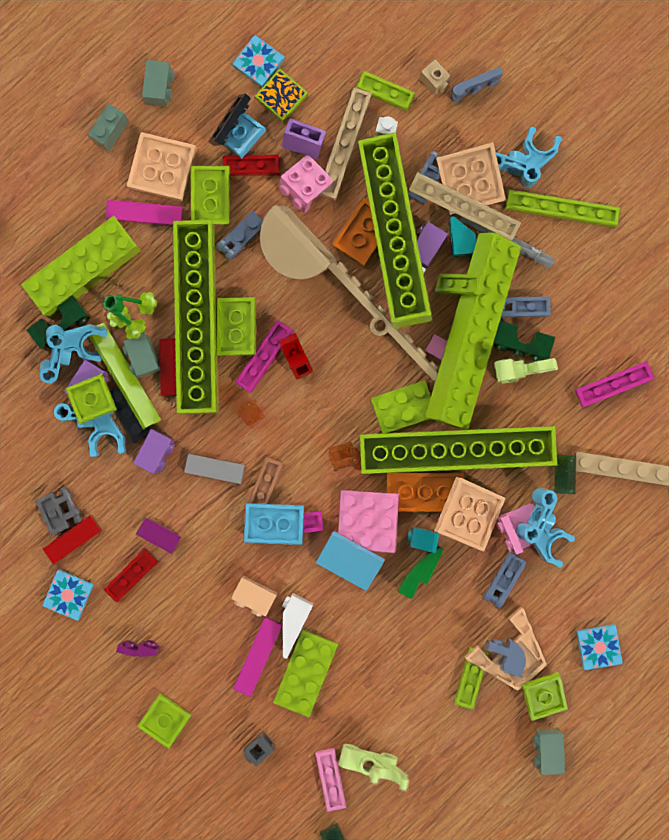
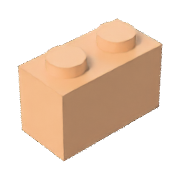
(254, 596)

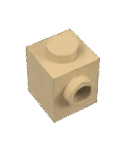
(435, 78)

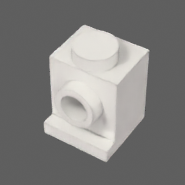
(385, 126)

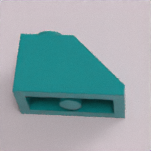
(461, 239)
(423, 539)

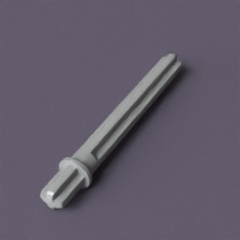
(526, 249)

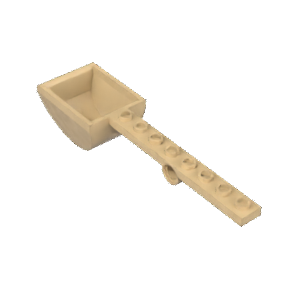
(301, 255)

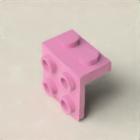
(304, 183)
(508, 523)

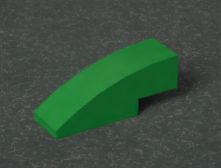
(419, 572)

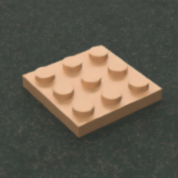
(161, 166)
(473, 174)
(469, 514)

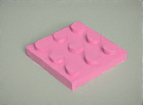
(369, 519)

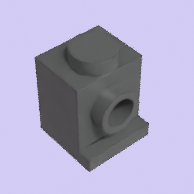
(258, 756)

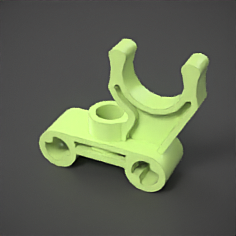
(510, 370)
(383, 767)

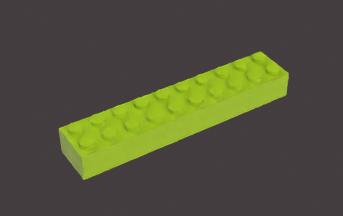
(395, 231)
(195, 317)
(473, 333)
(458, 450)

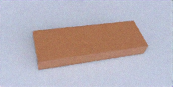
(266, 481)

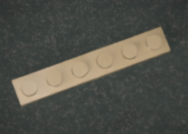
(346, 140)
(464, 206)
(622, 468)

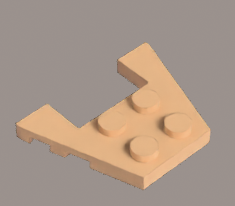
(526, 640)

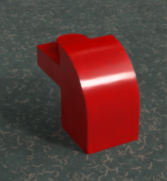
(295, 356)

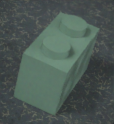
(157, 83)
(108, 127)
(141, 355)
(550, 751)

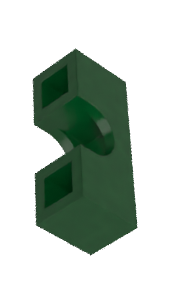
(73, 316)
(538, 348)

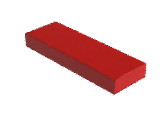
(253, 165)
(168, 366)
(72, 539)
(130, 575)

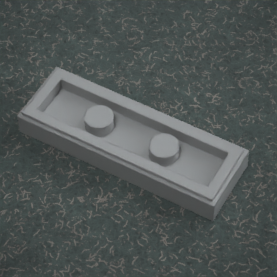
(214, 468)

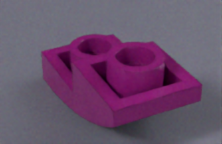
(158, 535)
(145, 648)

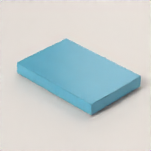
(273, 524)
(350, 561)

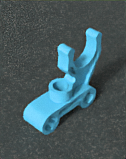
(523, 165)
(63, 346)
(103, 426)
(539, 524)

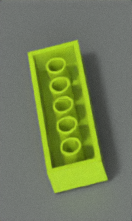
(81, 267)

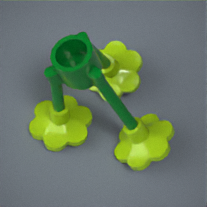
(119, 313)

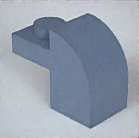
(513, 655)

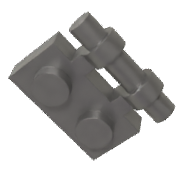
(53, 513)

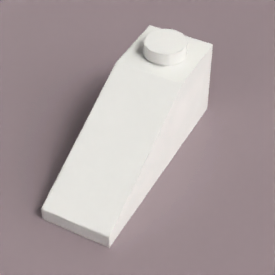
(294, 617)

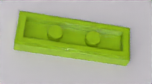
(386, 91)
(460, 284)
(469, 684)

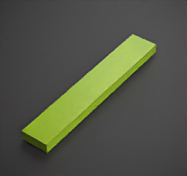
(562, 208)
(125, 379)

